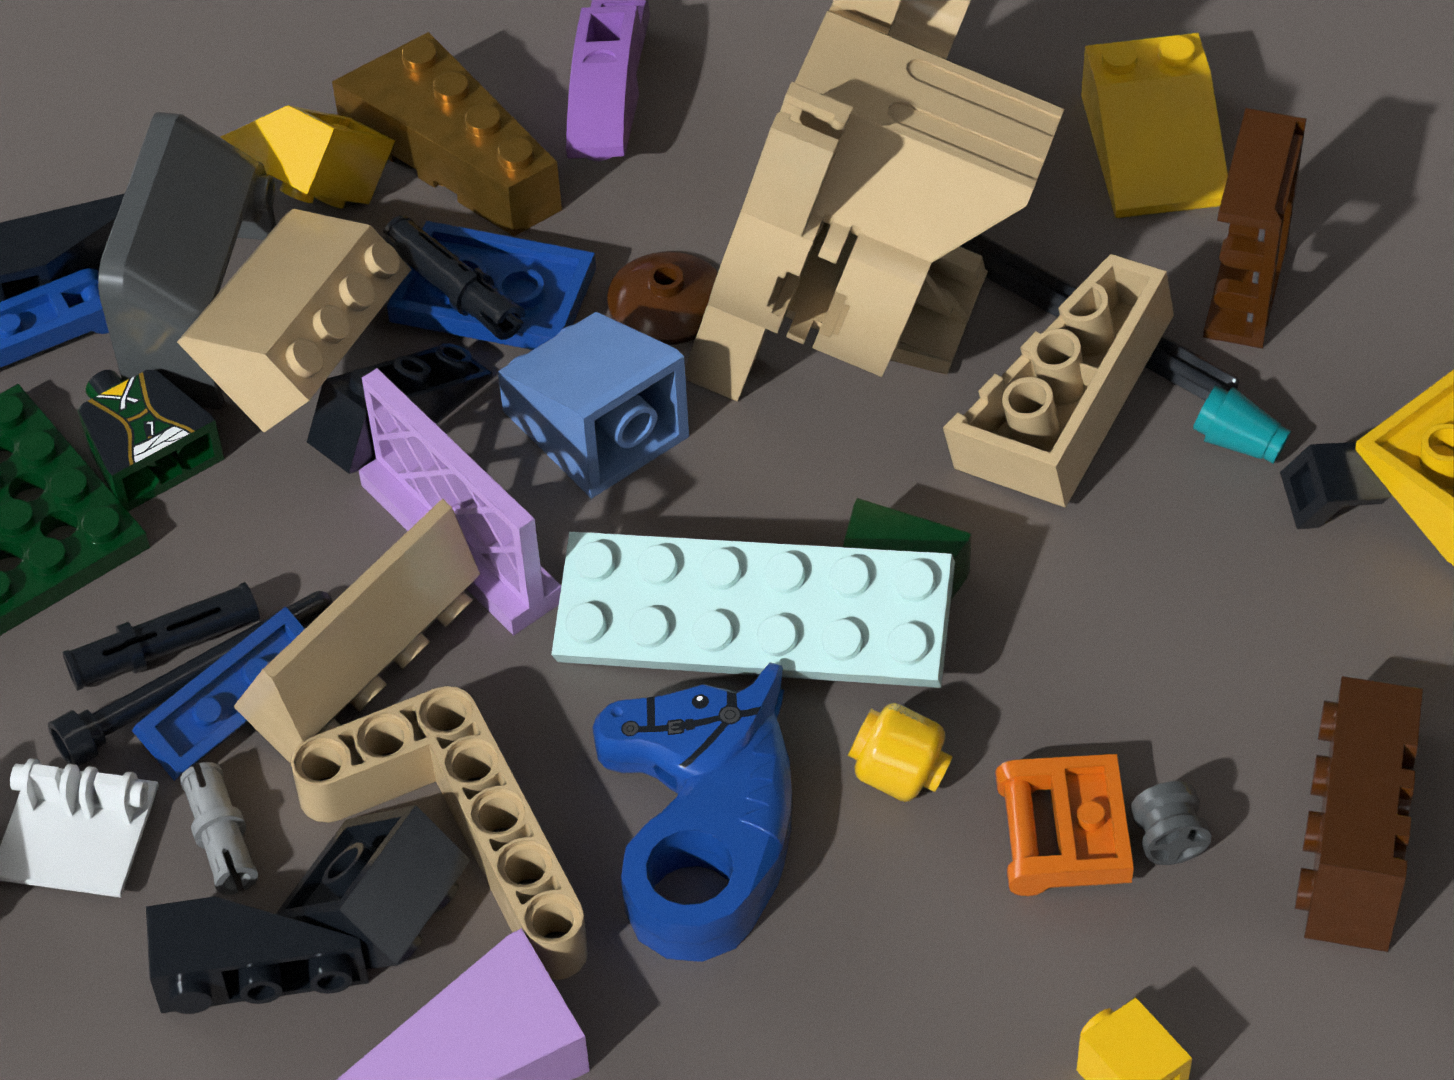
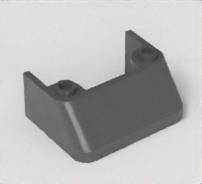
(174, 246)

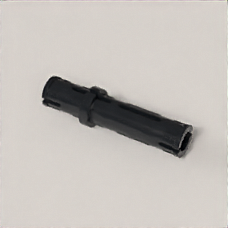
(467, 289)
(160, 636)

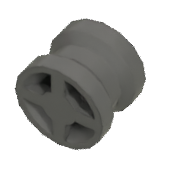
(1170, 823)

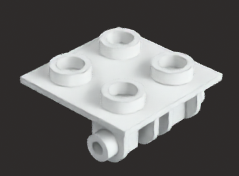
(74, 827)

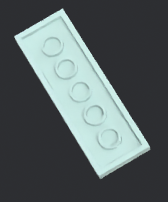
(755, 604)

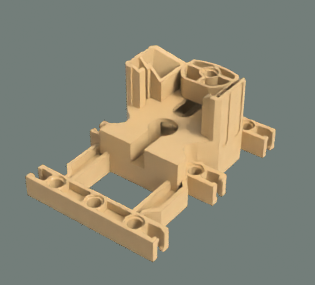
(869, 194)

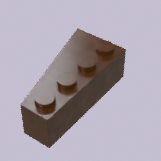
(1363, 814)

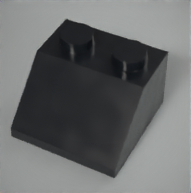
(380, 882)

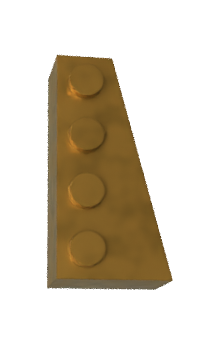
(453, 133)

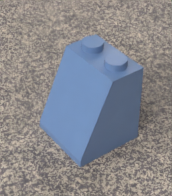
(598, 400)

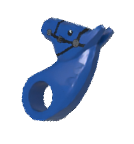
(729, 813)

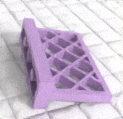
(420, 467)

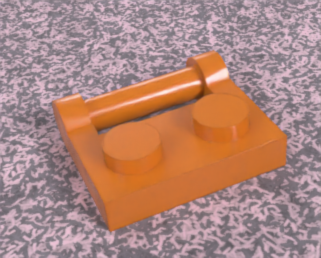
(1087, 822)

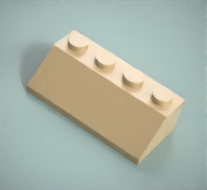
(293, 312)
(363, 633)

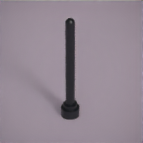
(82, 733)

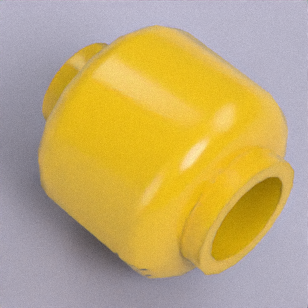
(900, 752)

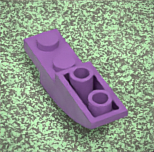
(605, 78)

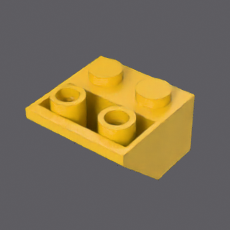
(316, 154)

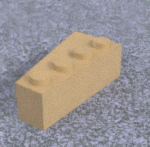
(1063, 393)

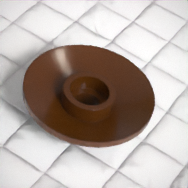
(662, 295)

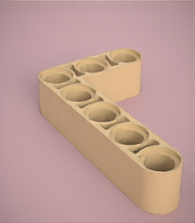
(450, 758)

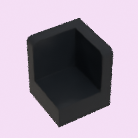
(1326, 480)

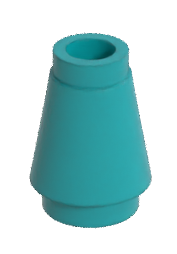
(1240, 425)

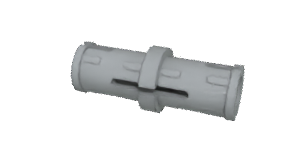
(218, 828)

